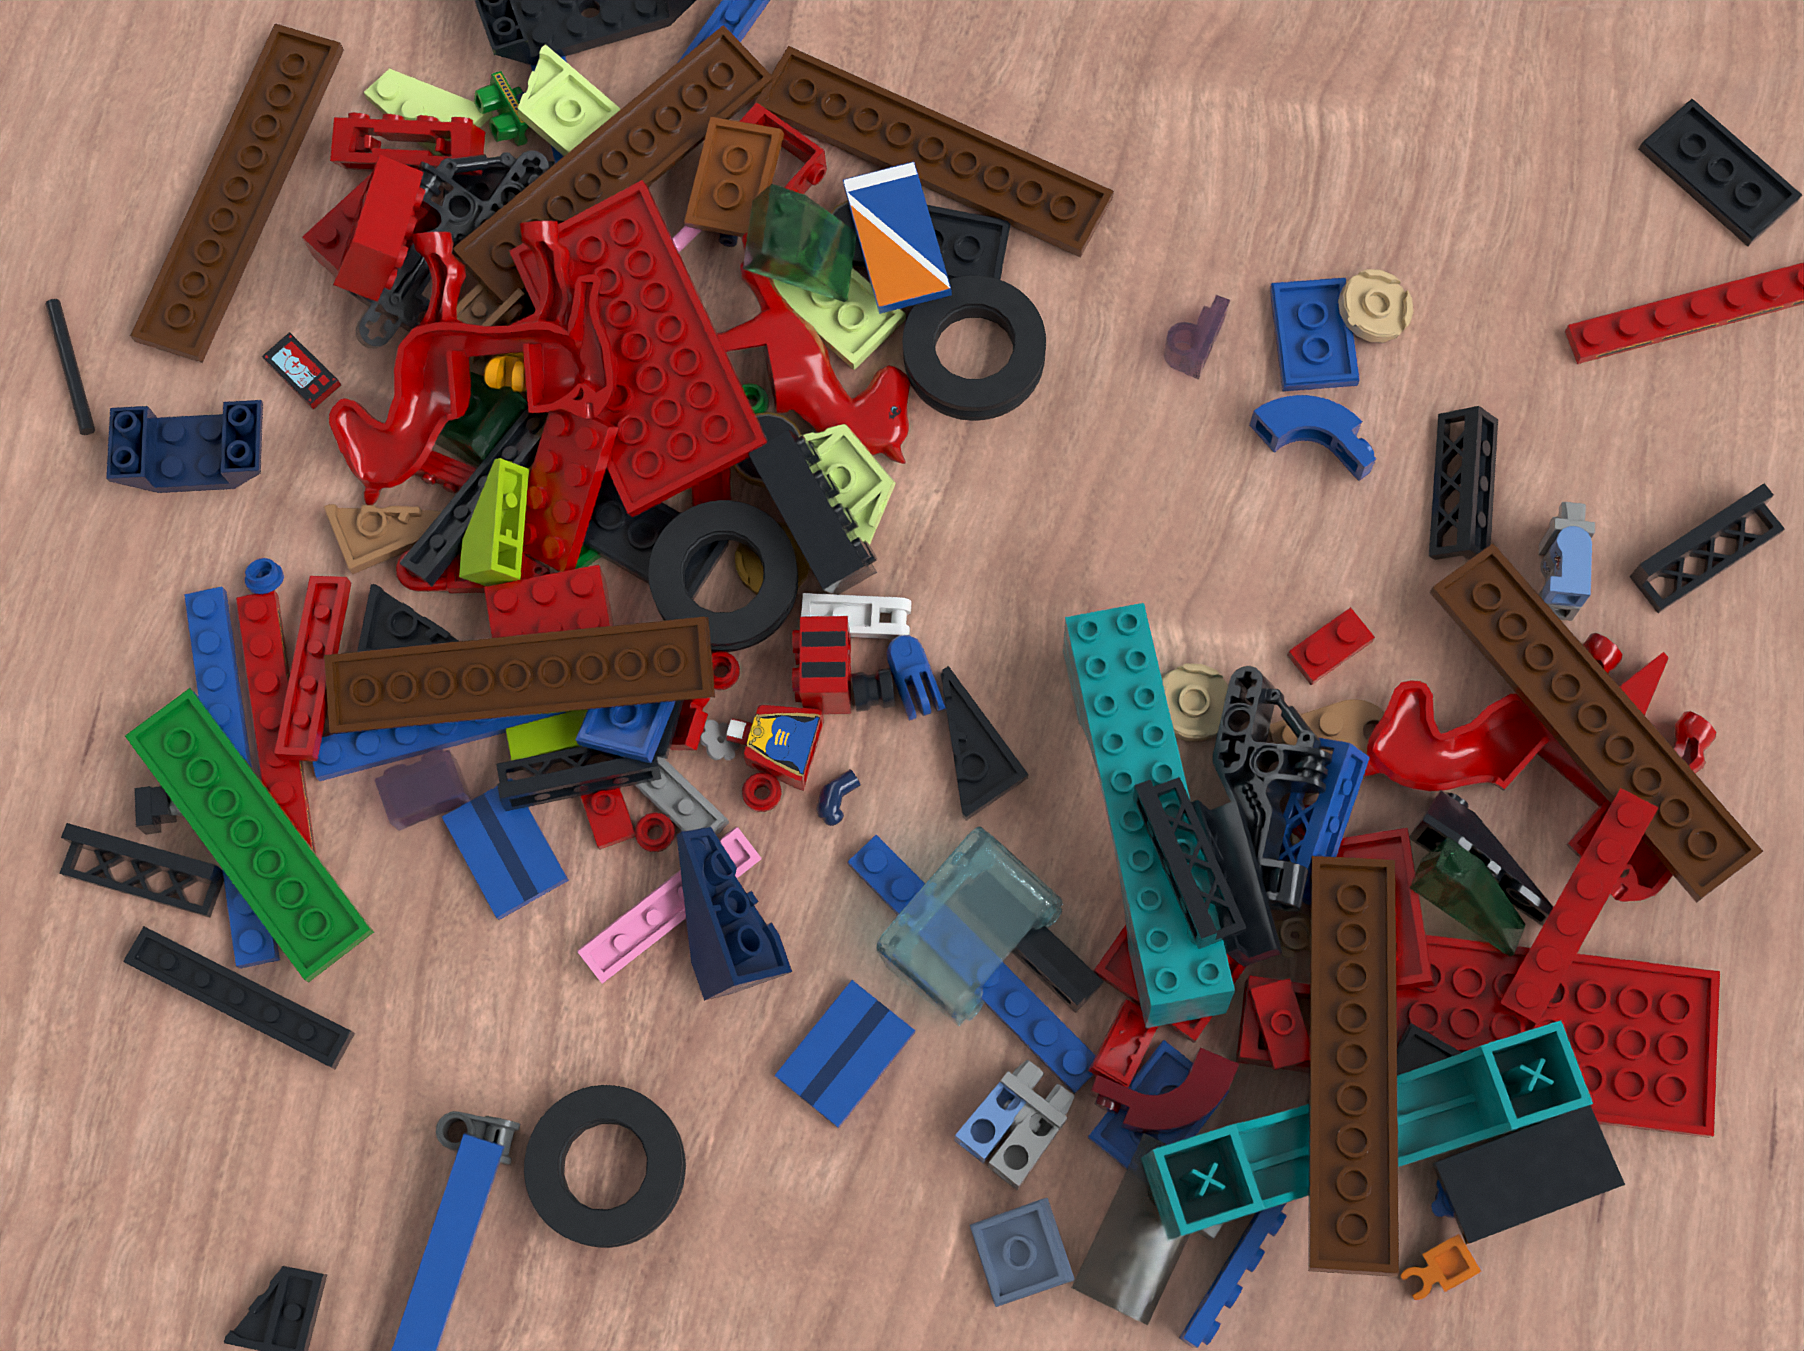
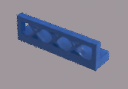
(1329, 814)

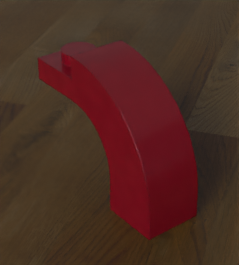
(1173, 1111)

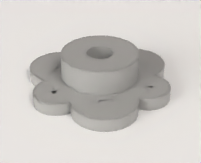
(715, 741)

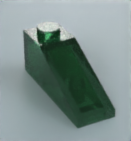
(1468, 893)

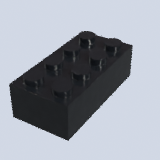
(813, 513)

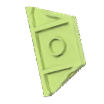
(563, 103)
(858, 475)

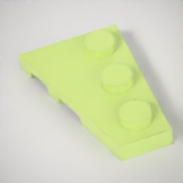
(410, 97)

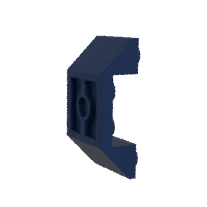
(185, 450)

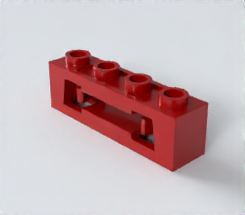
(354, 137)

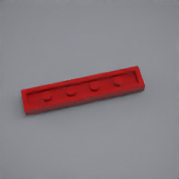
(306, 692)

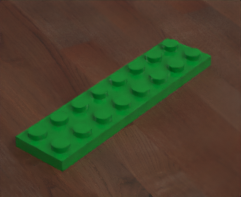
(249, 835)

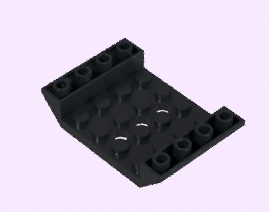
(524, 26)

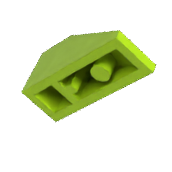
(496, 530)

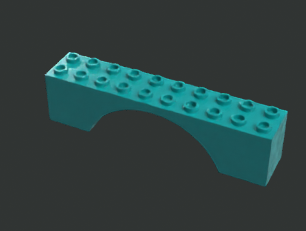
(1132, 741)
(1438, 1110)

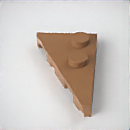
(377, 534)

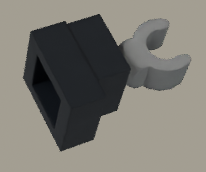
(153, 809)

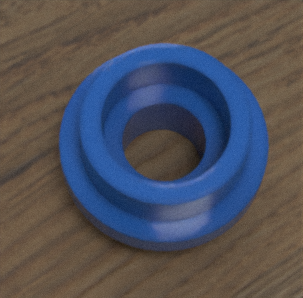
(263, 576)

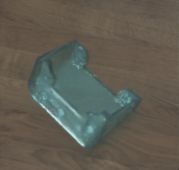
(966, 924)

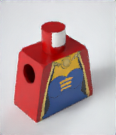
(780, 741)

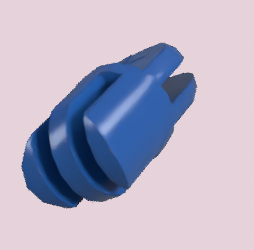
(910, 667)

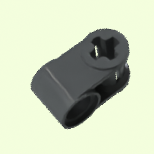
(487, 1128)

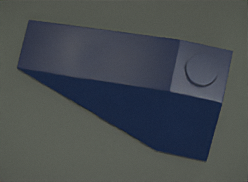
(725, 932)

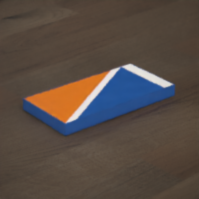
(897, 237)

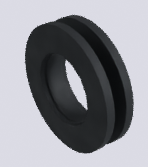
(983, 397)
(734, 522)
(546, 1166)

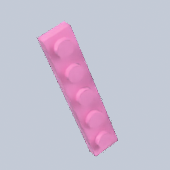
(653, 916)

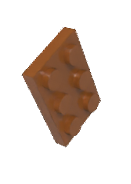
(731, 172)

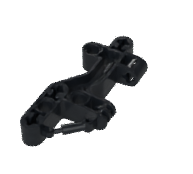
(405, 298)
(1243, 767)

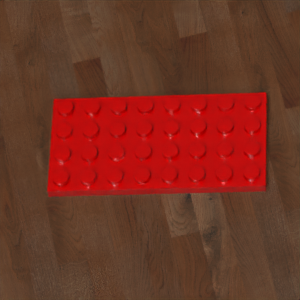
(675, 387)
(1634, 1026)

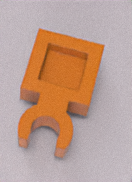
(1447, 1264)

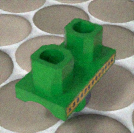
(506, 101)

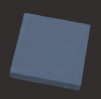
(1021, 1252)

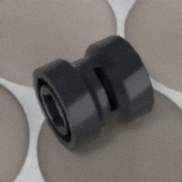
(873, 690)

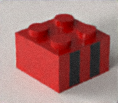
(824, 659)

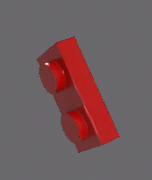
(1331, 646)

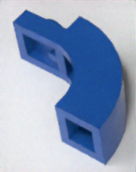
(1317, 421)

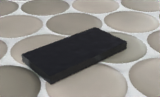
(1720, 172)
(967, 243)
(630, 540)
(1528, 1174)

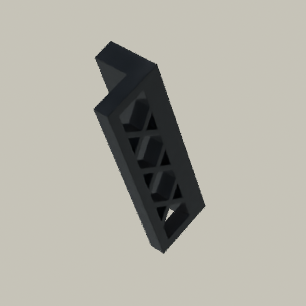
(1475, 480)
(1699, 537)
(571, 782)
(1234, 852)
(138, 855)
(1175, 862)
(1057, 967)

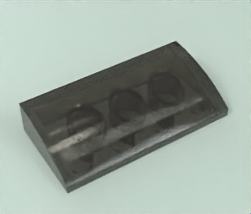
(1131, 1251)

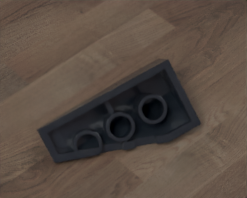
(1451, 818)

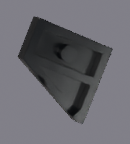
(282, 1315)

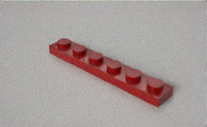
(1578, 906)

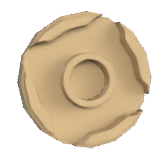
(1375, 306)
(1195, 701)

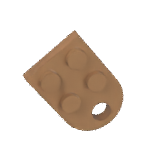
(1337, 722)

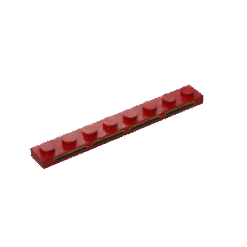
(1687, 314)
(268, 684)

